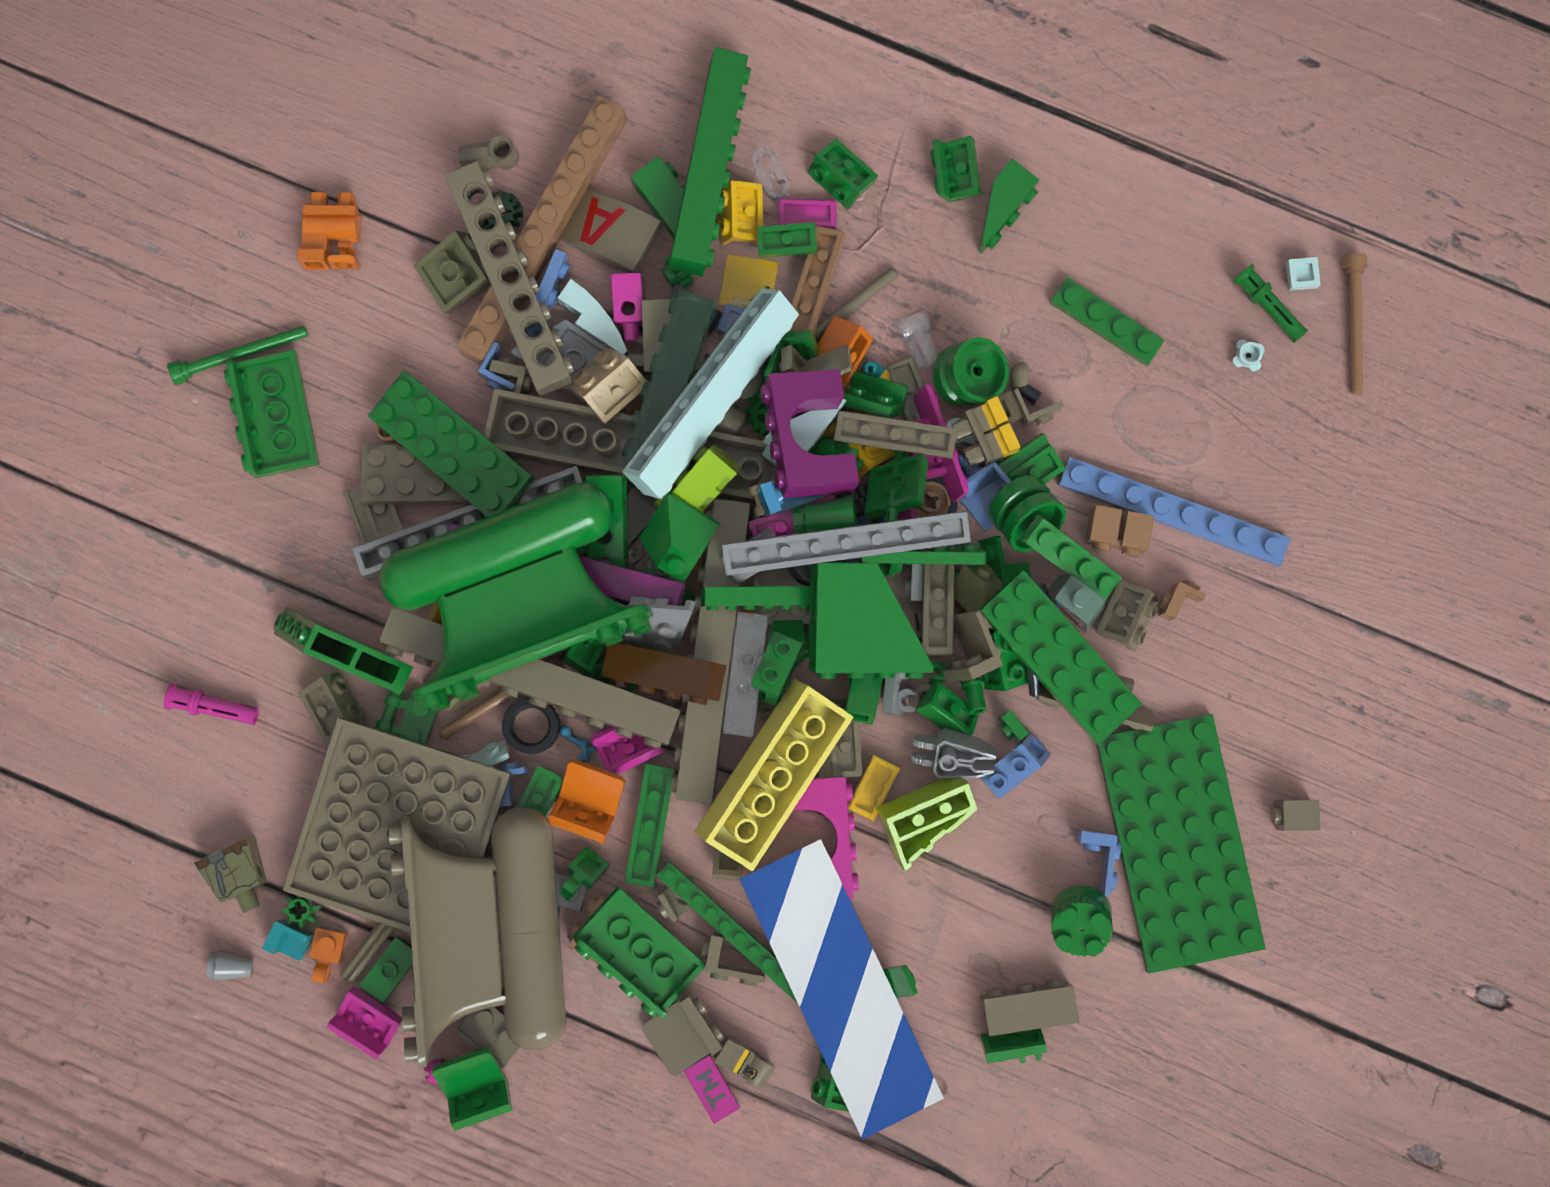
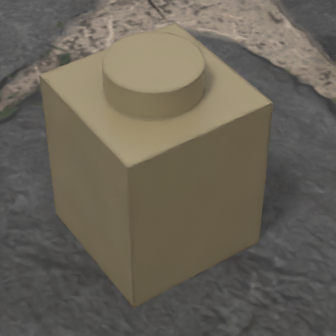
(1296, 815)

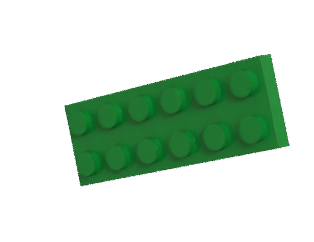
(450, 446)
(1060, 657)

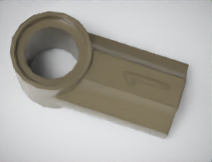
(487, 153)

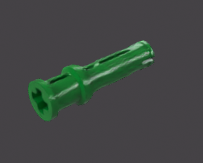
(1261, 293)

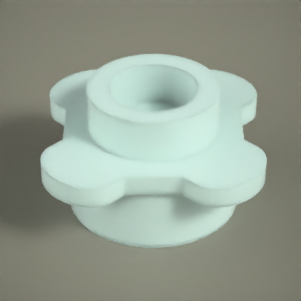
(1256, 351)

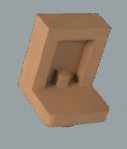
(1173, 600)

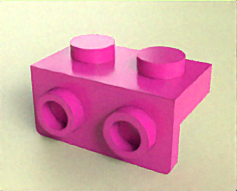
(621, 753)
(365, 1023)

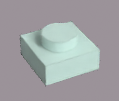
(1303, 273)

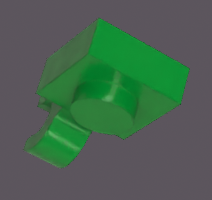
(585, 870)

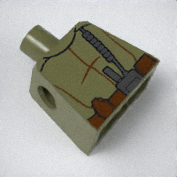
(234, 872)

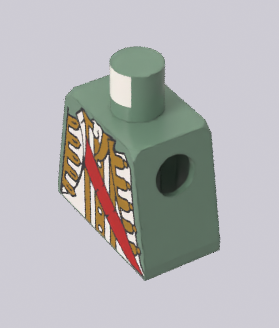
(1076, 601)

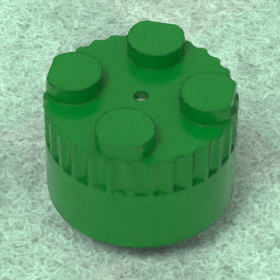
(1081, 921)

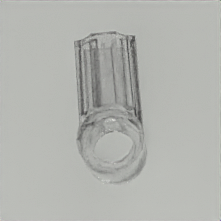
(916, 332)

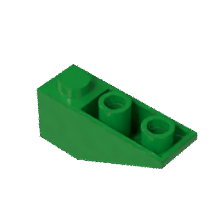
(1008, 193)

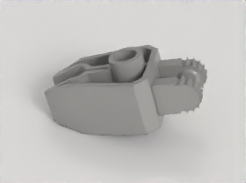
(955, 755)

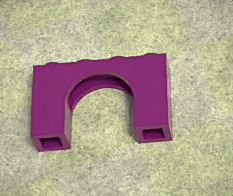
(798, 470)

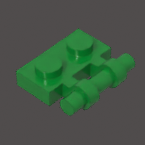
(416, 722)

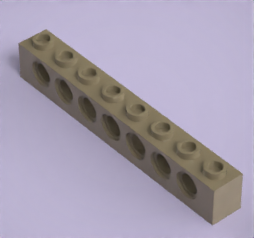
(463, 185)

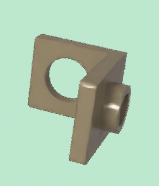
(1041, 416)
(670, 906)

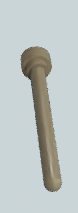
(857, 300)

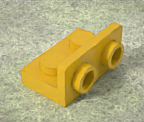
(741, 212)

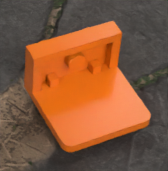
(587, 801)

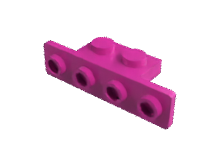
(949, 469)

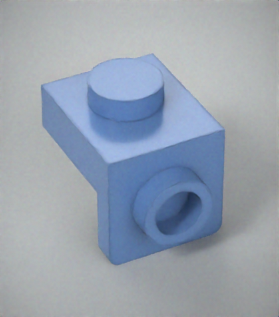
(515, 769)

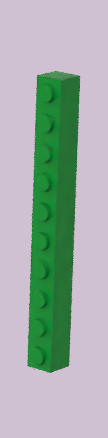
(755, 596)
(724, 924)

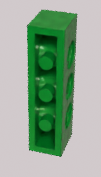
(617, 549)

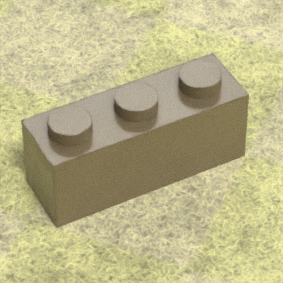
(1029, 1007)

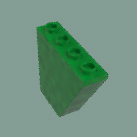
(859, 625)
(342, 650)

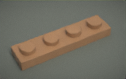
(816, 279)

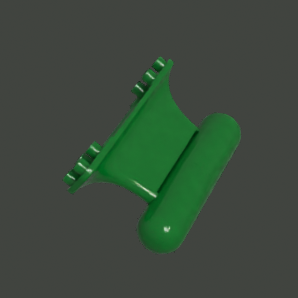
(510, 589)

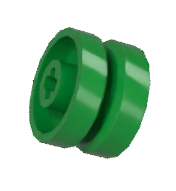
(970, 372)
(1018, 506)

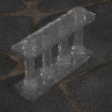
(746, 657)

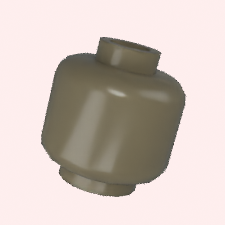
(733, 422)

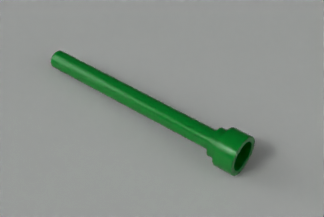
(181, 371)

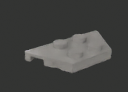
(576, 344)
(667, 625)

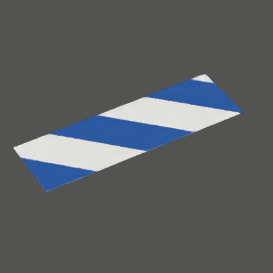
(841, 989)

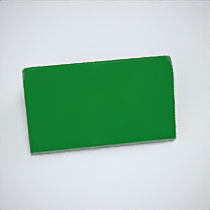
(947, 710)

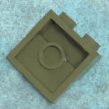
(453, 271)

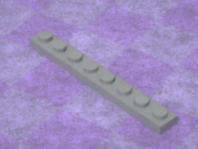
(846, 543)

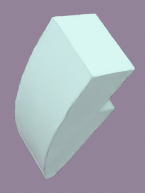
(591, 316)

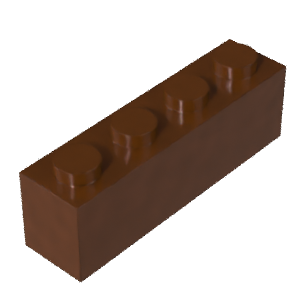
(663, 671)

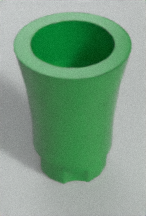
(825, 515)

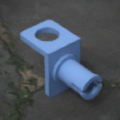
(981, 477)

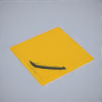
(745, 278)

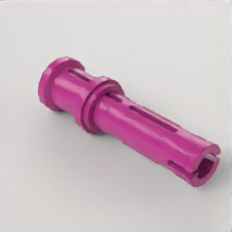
(197, 702)

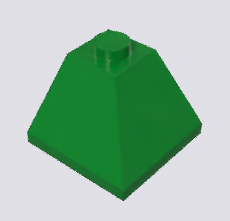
(677, 536)

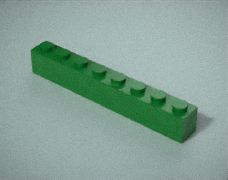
(708, 162)

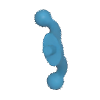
(586, 749)

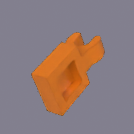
(327, 948)

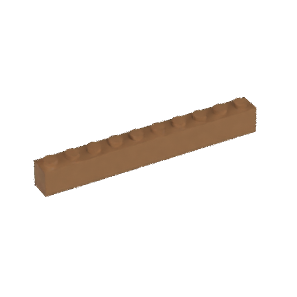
(549, 219)

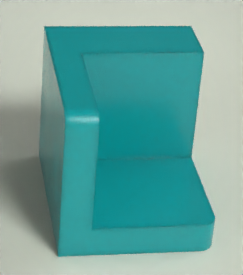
(288, 940)

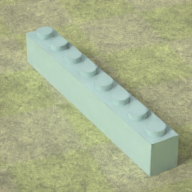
(711, 393)

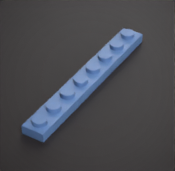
(1174, 511)

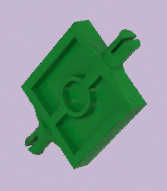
(896, 486)

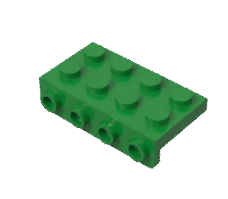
(271, 414)
(637, 952)

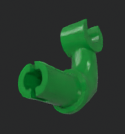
(972, 688)

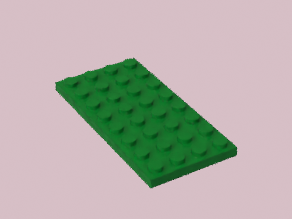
(1180, 844)

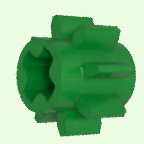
(674, 276)
(300, 917)

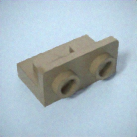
(1128, 615)
(328, 700)

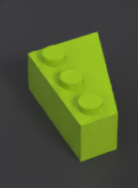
(706, 478)
(924, 816)

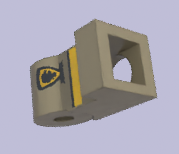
(744, 1062)

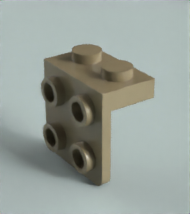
(683, 1034)

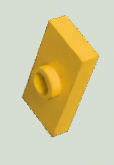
(873, 787)

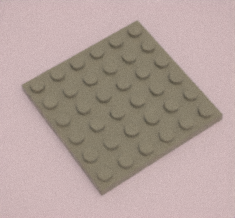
(372, 782)

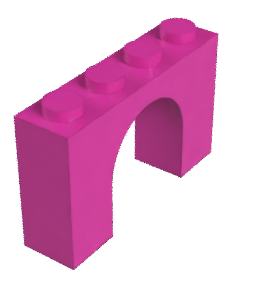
(830, 798)

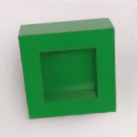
(1012, 726)

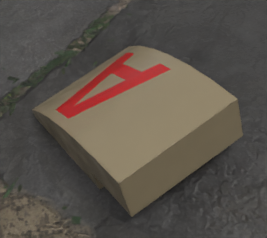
(611, 231)

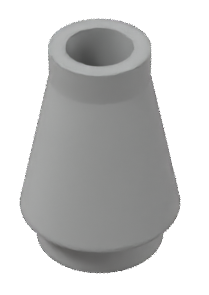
(228, 966)

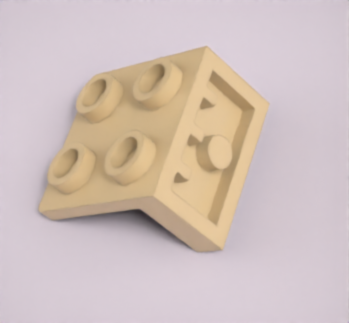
(607, 383)

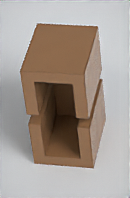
(1133, 534)

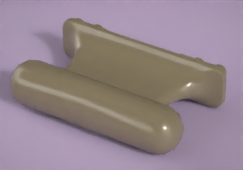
(484, 933)

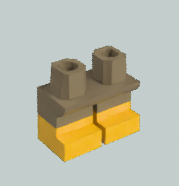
(990, 431)

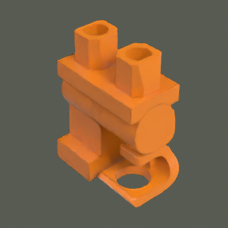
(326, 223)

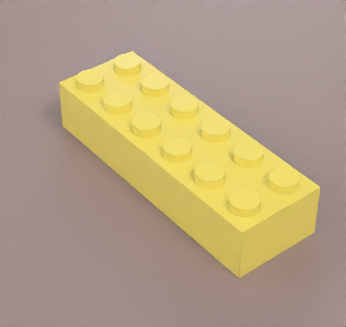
(773, 774)

